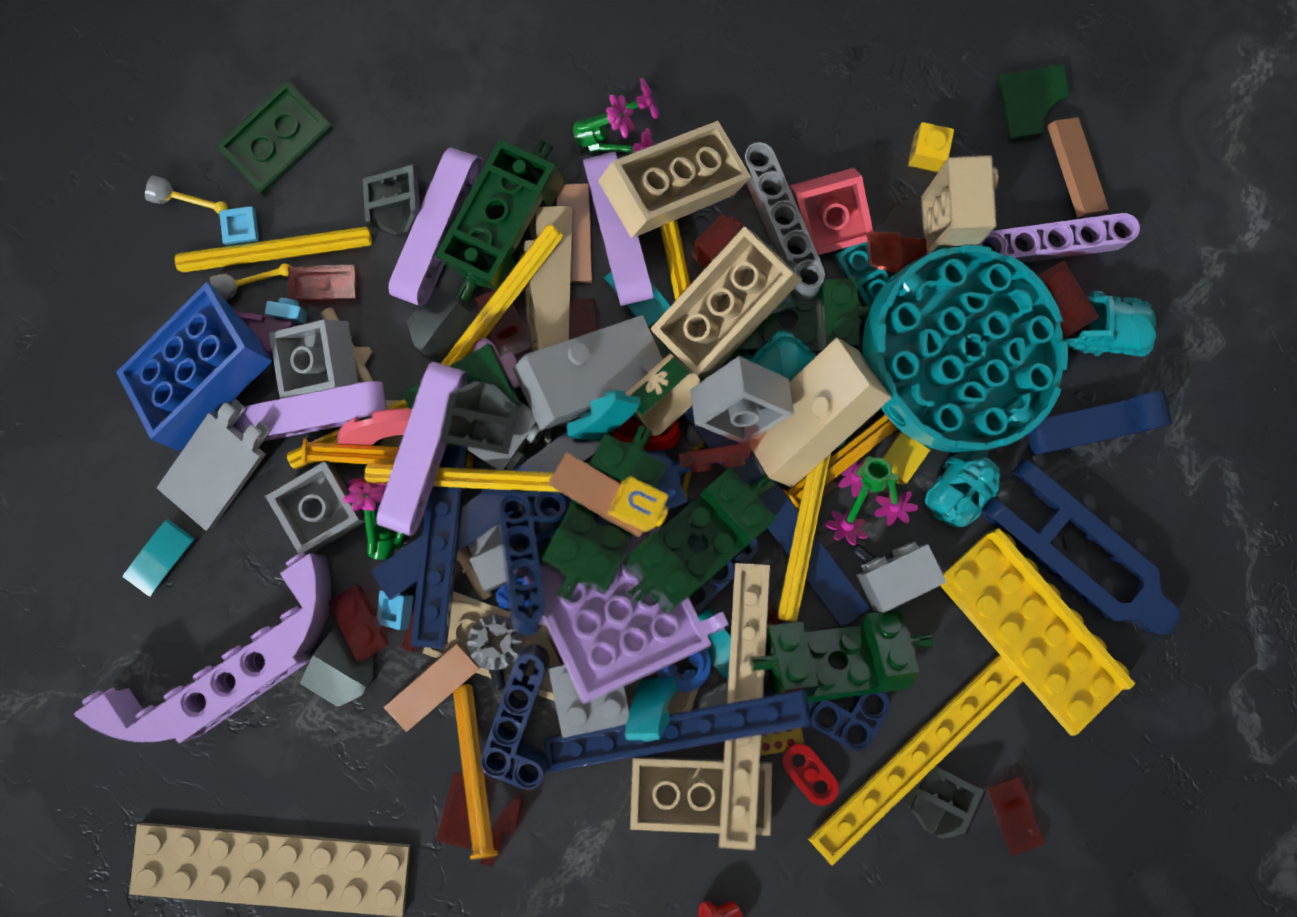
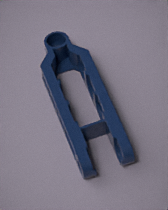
(1147, 609)

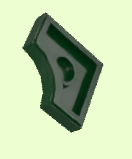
(1028, 97)

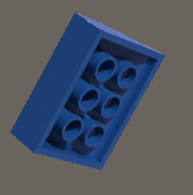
(192, 367)

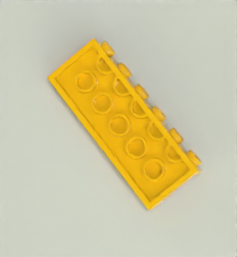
(1035, 630)

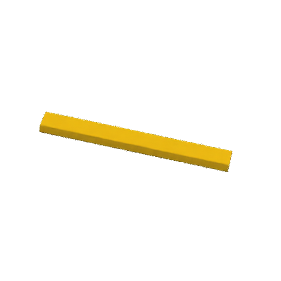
(915, 759)

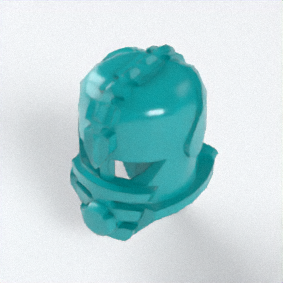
(1122, 327)
(783, 355)
(963, 488)

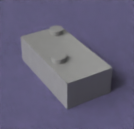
(580, 370)

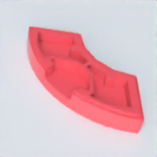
(381, 425)

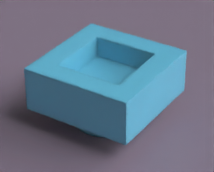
(239, 226)
(286, 309)
(395, 612)

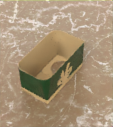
(664, 394)

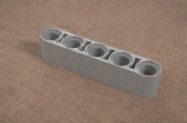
(782, 206)

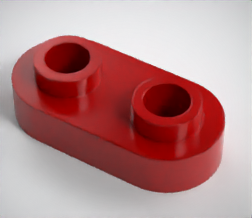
(663, 441)
(809, 773)

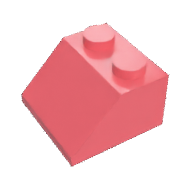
(834, 210)

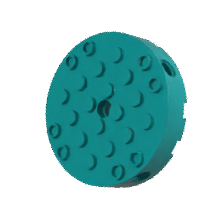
(959, 303)

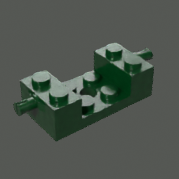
(483, 246)
(820, 320)
(724, 516)
(580, 546)
(875, 655)

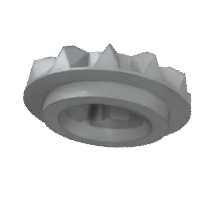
(489, 657)

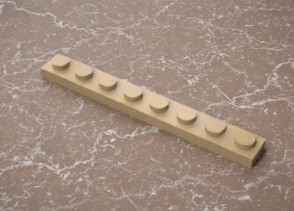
(743, 754)

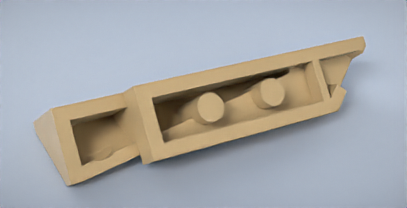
(549, 288)

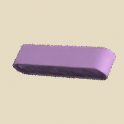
(1069, 235)
(622, 252)
(417, 265)
(315, 410)
(419, 452)

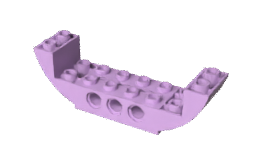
(186, 711)

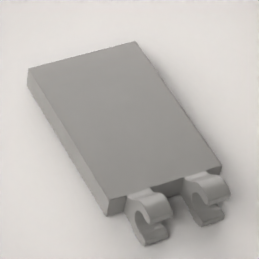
(214, 465)

